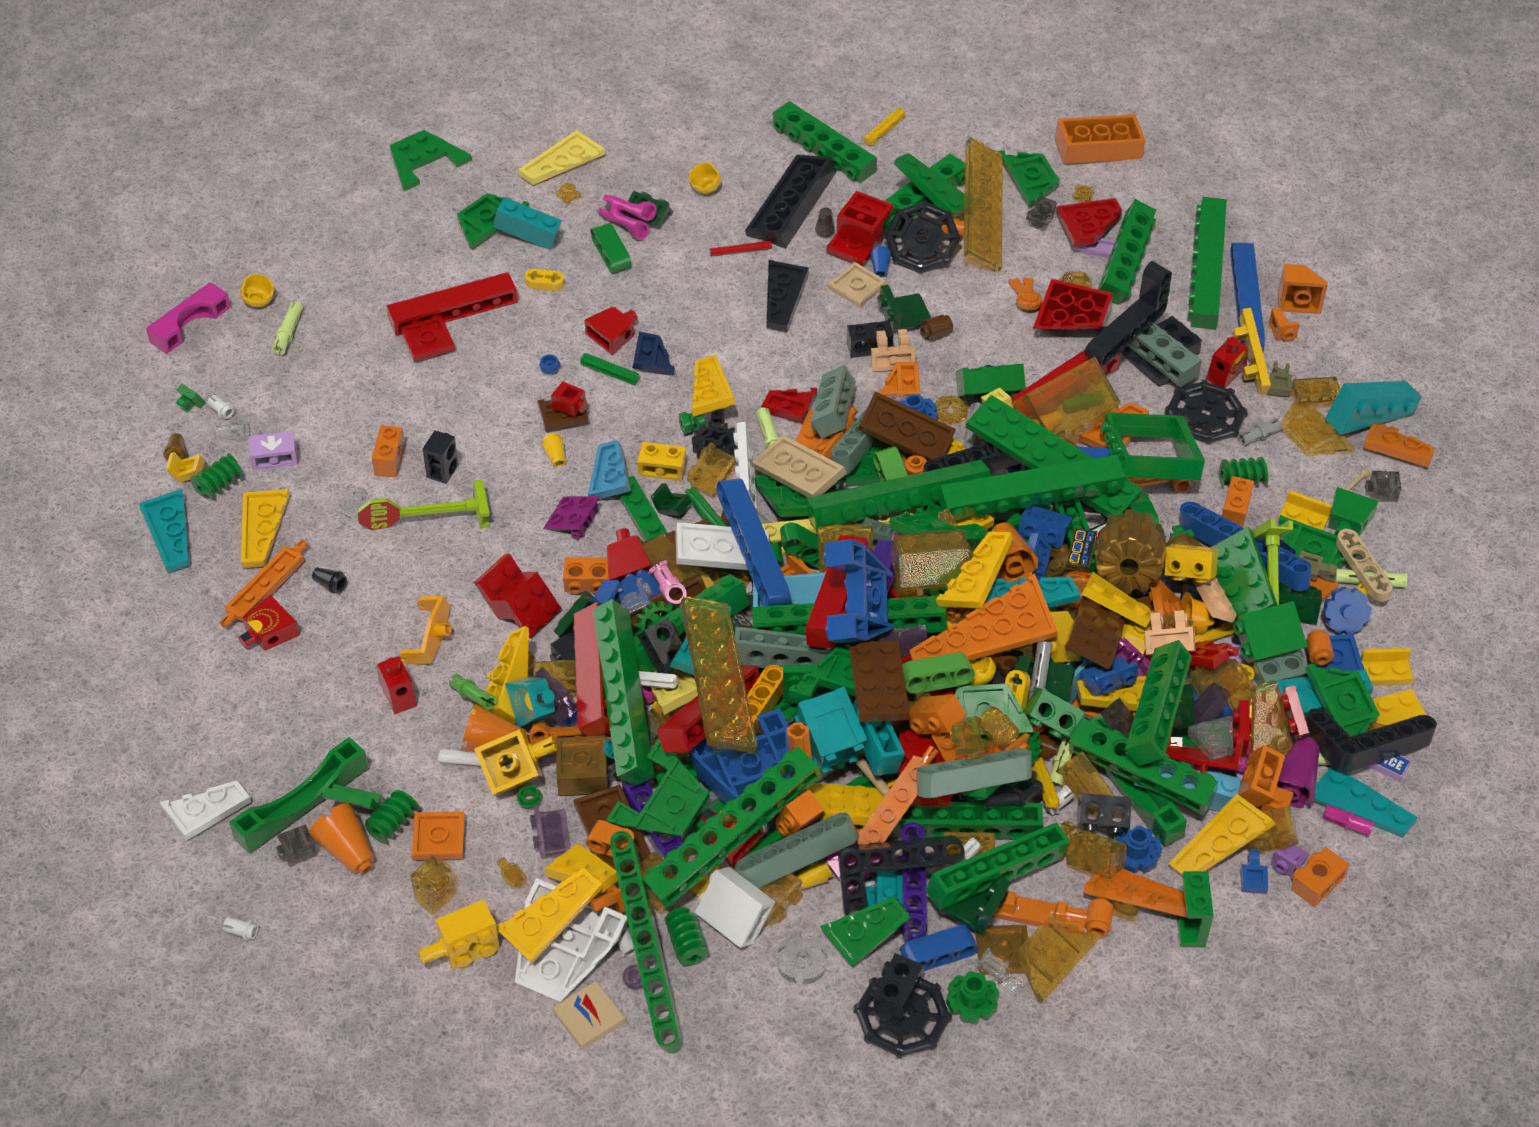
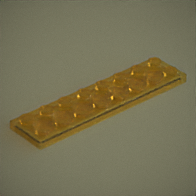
(983, 205)
(718, 675)

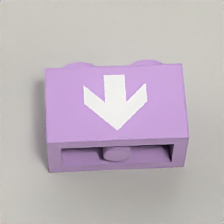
(272, 450)

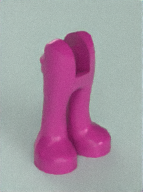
(644, 211)

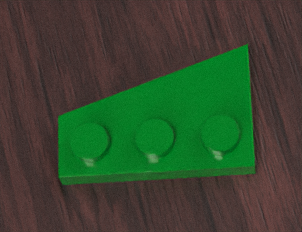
(865, 930)

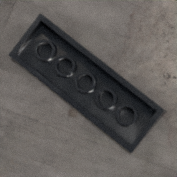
(792, 199)

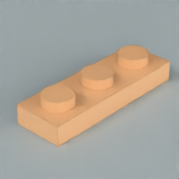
(1216, 600)

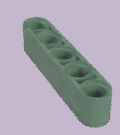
(852, 446)
(974, 773)
(798, 850)

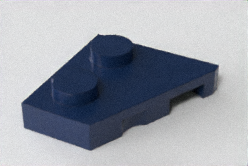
(651, 355)

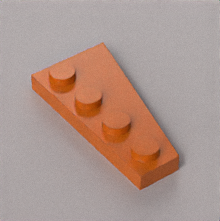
(1138, 891)

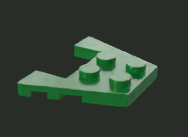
(421, 150)
(784, 499)
(928, 521)
(831, 672)
(672, 804)

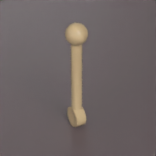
(1364, 474)

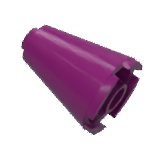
(1300, 771)

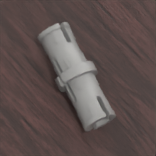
(1260, 432)

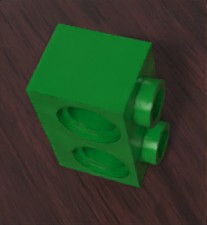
(1054, 710)

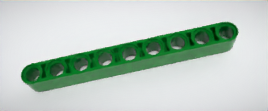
(650, 951)

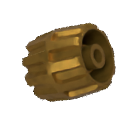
(1131, 551)

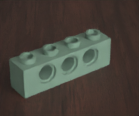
(1167, 355)
(833, 402)
(775, 648)

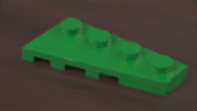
(931, 184)

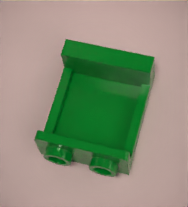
(1269, 632)
(1195, 928)

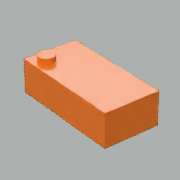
(1099, 138)

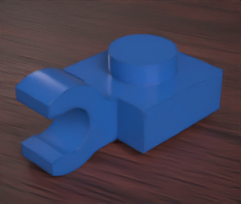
(1253, 875)

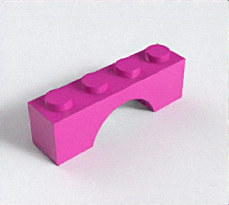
(205, 303)

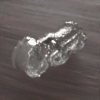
(997, 968)

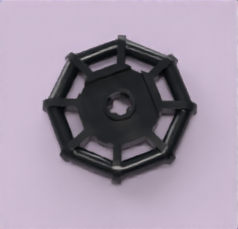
(924, 247)
(1208, 402)
(1010, 793)
(908, 1026)

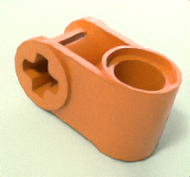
(600, 836)

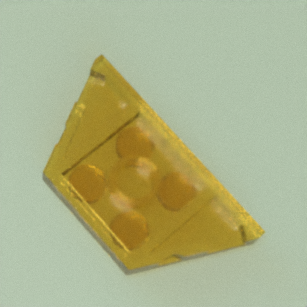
(1312, 432)
(1052, 954)

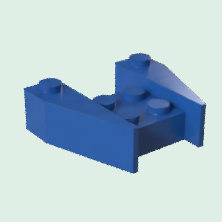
(865, 592)
(730, 770)

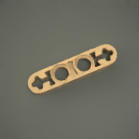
(1362, 565)

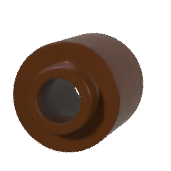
(936, 327)
(1049, 746)

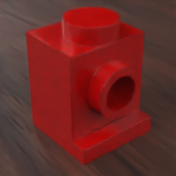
(568, 399)

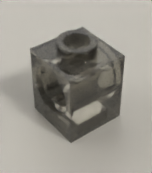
(1384, 486)
(1119, 717)
(296, 846)

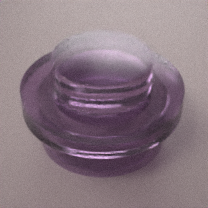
(632, 978)

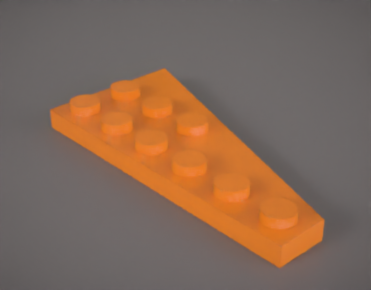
(1000, 625)

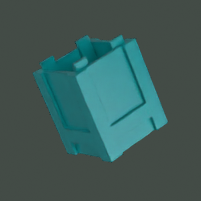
(832, 728)

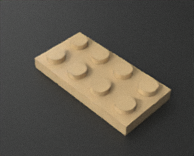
(798, 467)

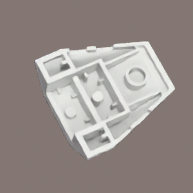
(572, 952)

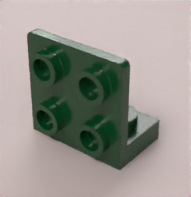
(979, 909)

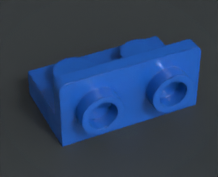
(1049, 524)
(1042, 550)
(1104, 680)

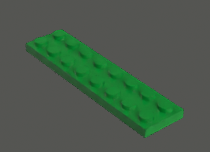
(1040, 448)

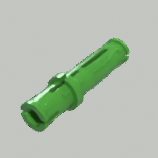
(468, 689)

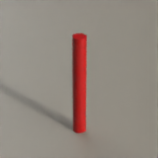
(740, 248)

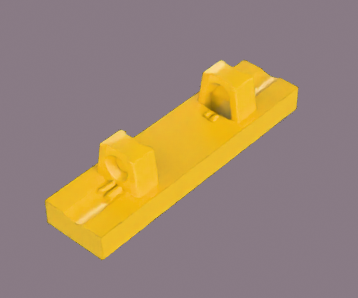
(1258, 368)

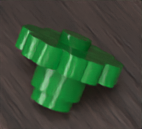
(972, 997)

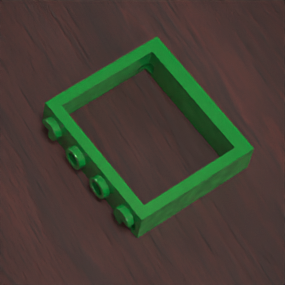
(1186, 467)

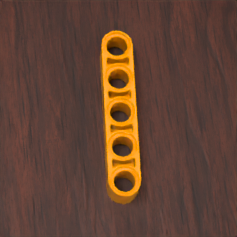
(765, 693)

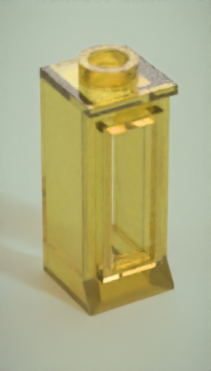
(1084, 778)

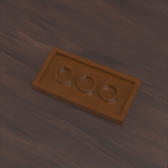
(905, 428)
(1095, 632)
(878, 681)
(598, 807)

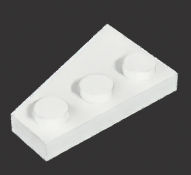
(203, 810)

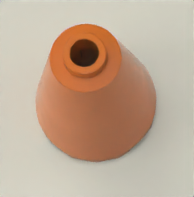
(1020, 558)
(485, 727)
(344, 838)

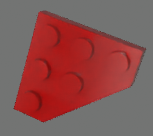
(1088, 220)

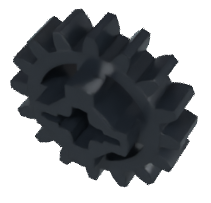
(717, 434)

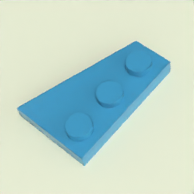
(609, 471)

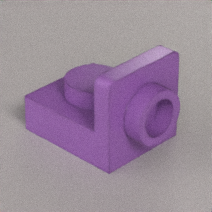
(1288, 859)

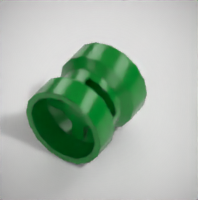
(689, 423)

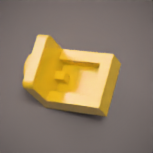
(184, 468)

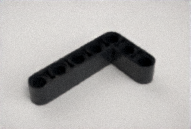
(1136, 318)
(990, 455)
(1370, 747)
(889, 862)

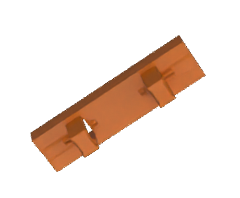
(1035, 912)

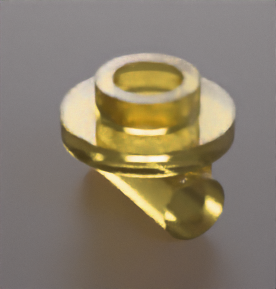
(1125, 911)

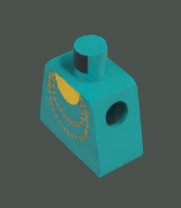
(530, 700)

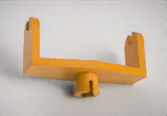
(436, 628)

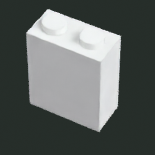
(734, 906)

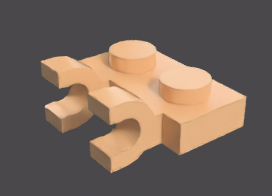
(884, 357)
(1160, 636)

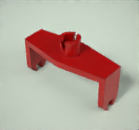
(1201, 761)

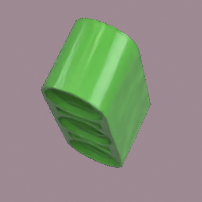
(889, 464)
(937, 672)

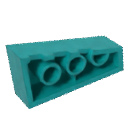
(1371, 403)

